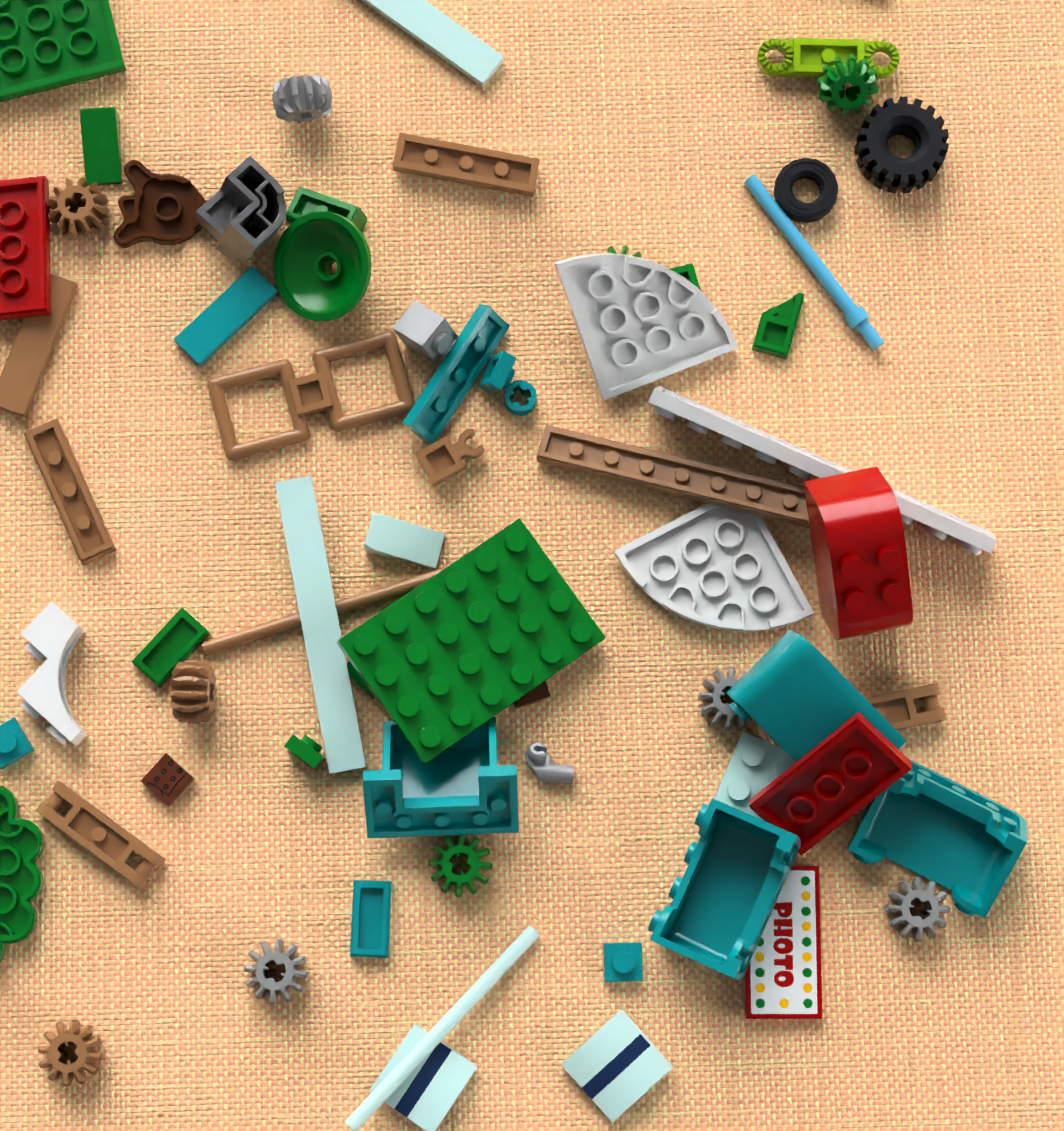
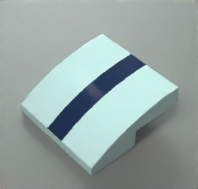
(617, 1065)
(432, 1086)

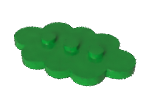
(19, 875)

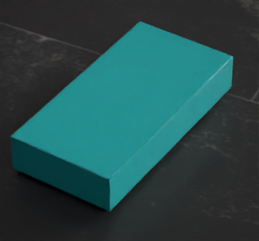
(370, 919)

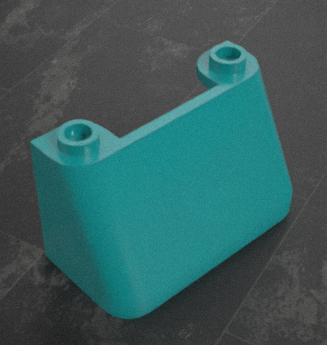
(801, 697)
(943, 836)

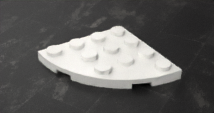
(639, 320)
(717, 571)

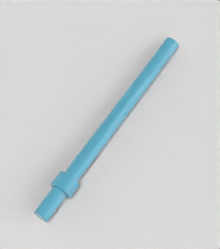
(855, 316)

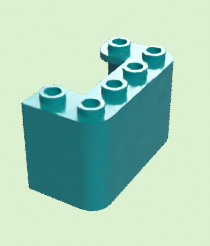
(726, 889)

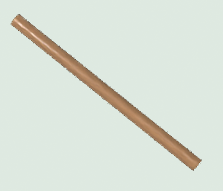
(293, 621)

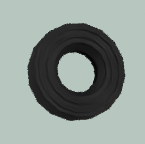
(809, 169)

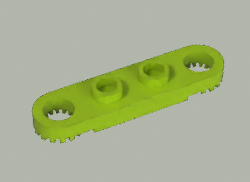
(808, 55)

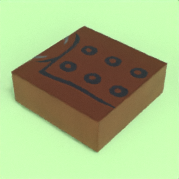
(167, 779)

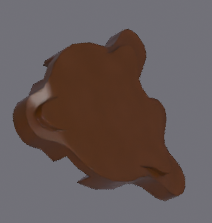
(159, 208)

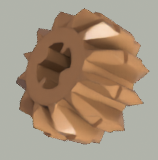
(86, 216)
(193, 692)
(83, 1051)

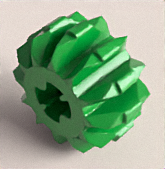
(861, 81)
(448, 867)

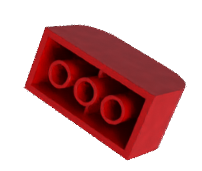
(859, 553)

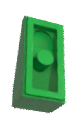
(101, 145)
(308, 201)

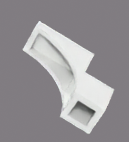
(53, 637)

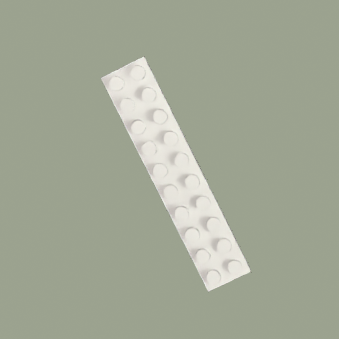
(806, 463)

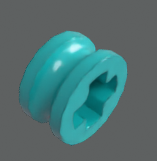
(525, 388)

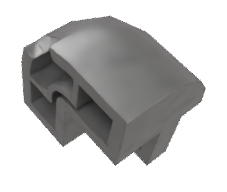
(244, 211)

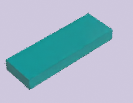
(226, 316)

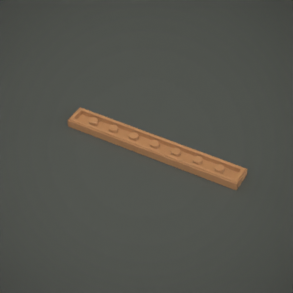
(674, 475)

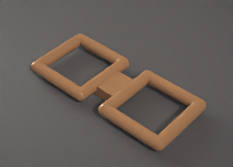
(310, 395)

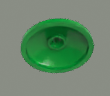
(305, 266)

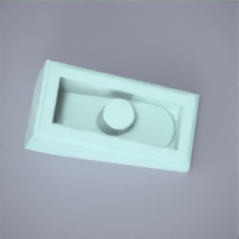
(403, 541)

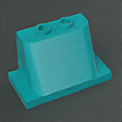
(449, 795)

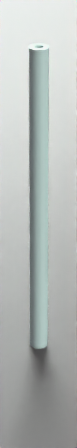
(441, 1029)

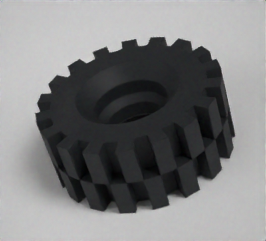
(908, 121)

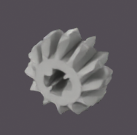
(302, 98)
(716, 690)
(917, 923)
(272, 983)

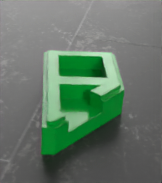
(778, 327)

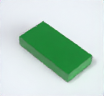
(171, 645)

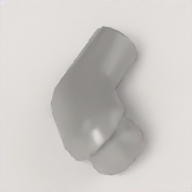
(544, 767)

